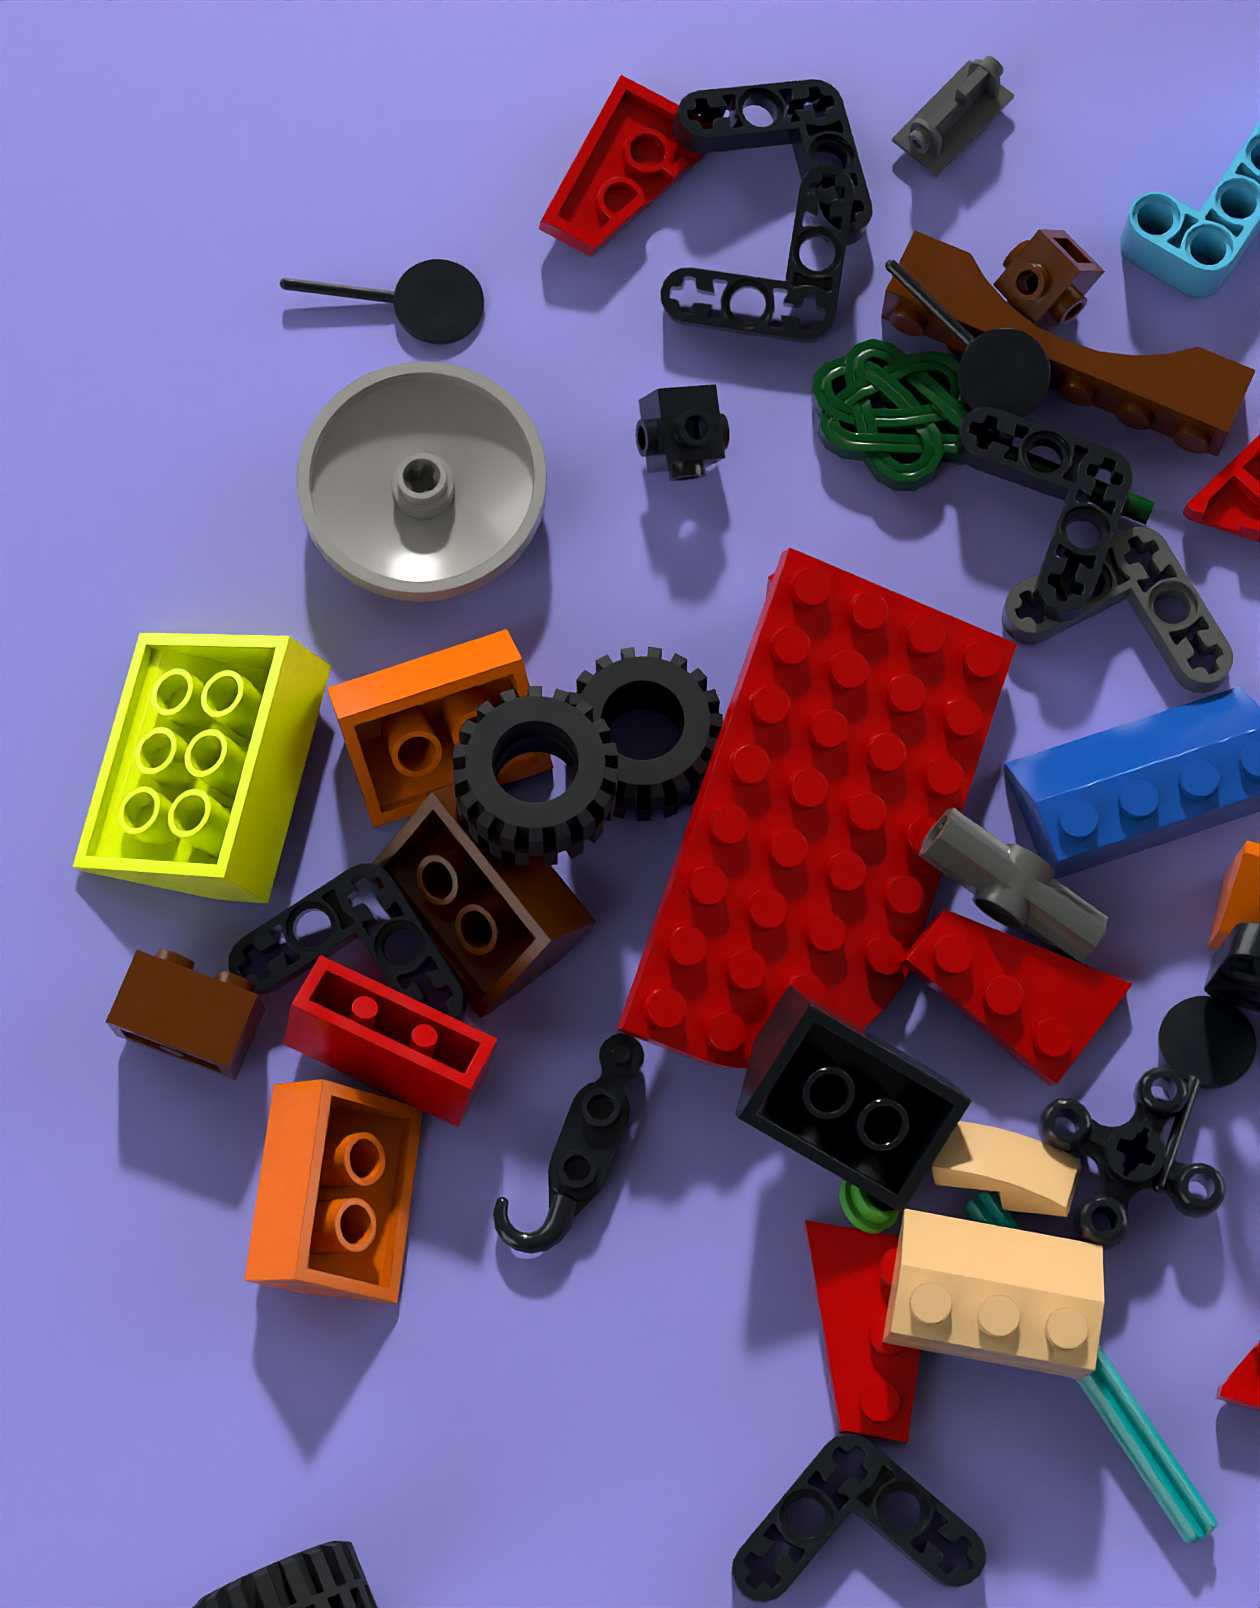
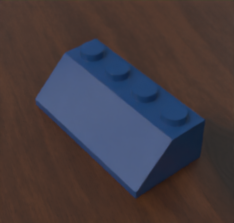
(1141, 782)

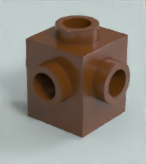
(1048, 278)

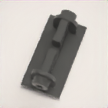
(955, 115)

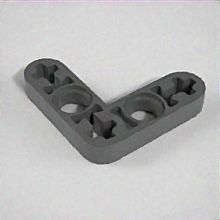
(1125, 582)

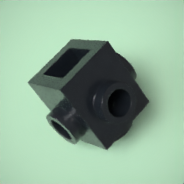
(682, 431)

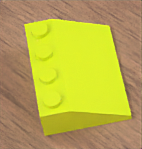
(204, 764)

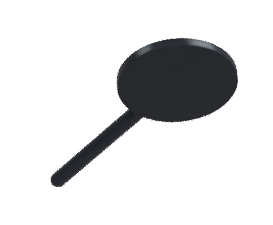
(432, 299)
(998, 367)
(1210, 1048)

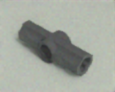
(1013, 886)

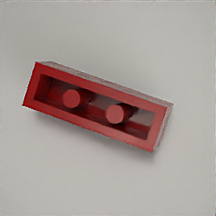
(389, 1041)

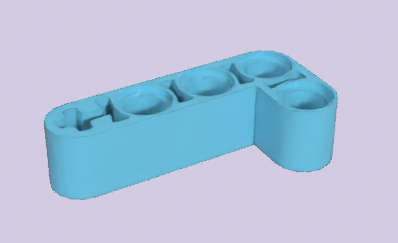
(1198, 232)

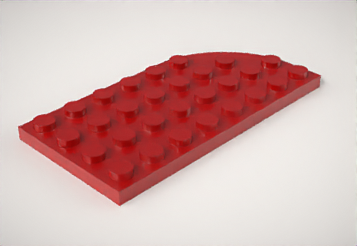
(813, 810)

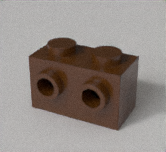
(187, 1012)

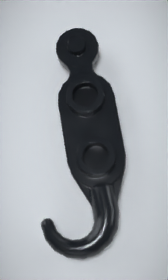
(583, 1148)

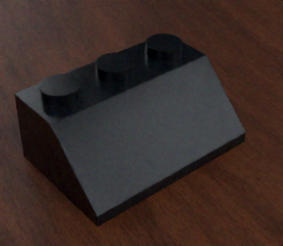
(847, 1099)

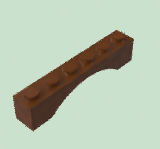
(1177, 394)

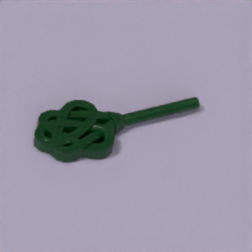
(907, 429)

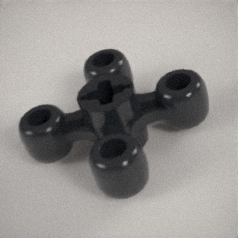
(1106, 1148)

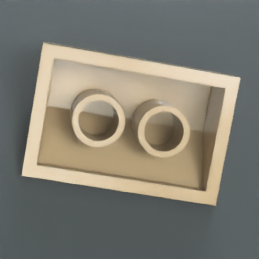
(996, 1295)

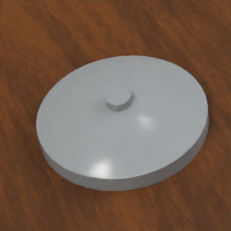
(422, 481)

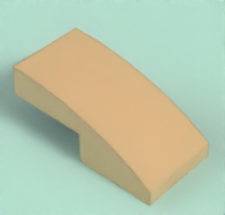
(1022, 1169)

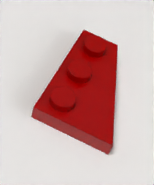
(619, 168)
(1015, 991)
(868, 1378)

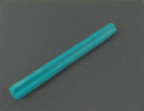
(1126, 1418)

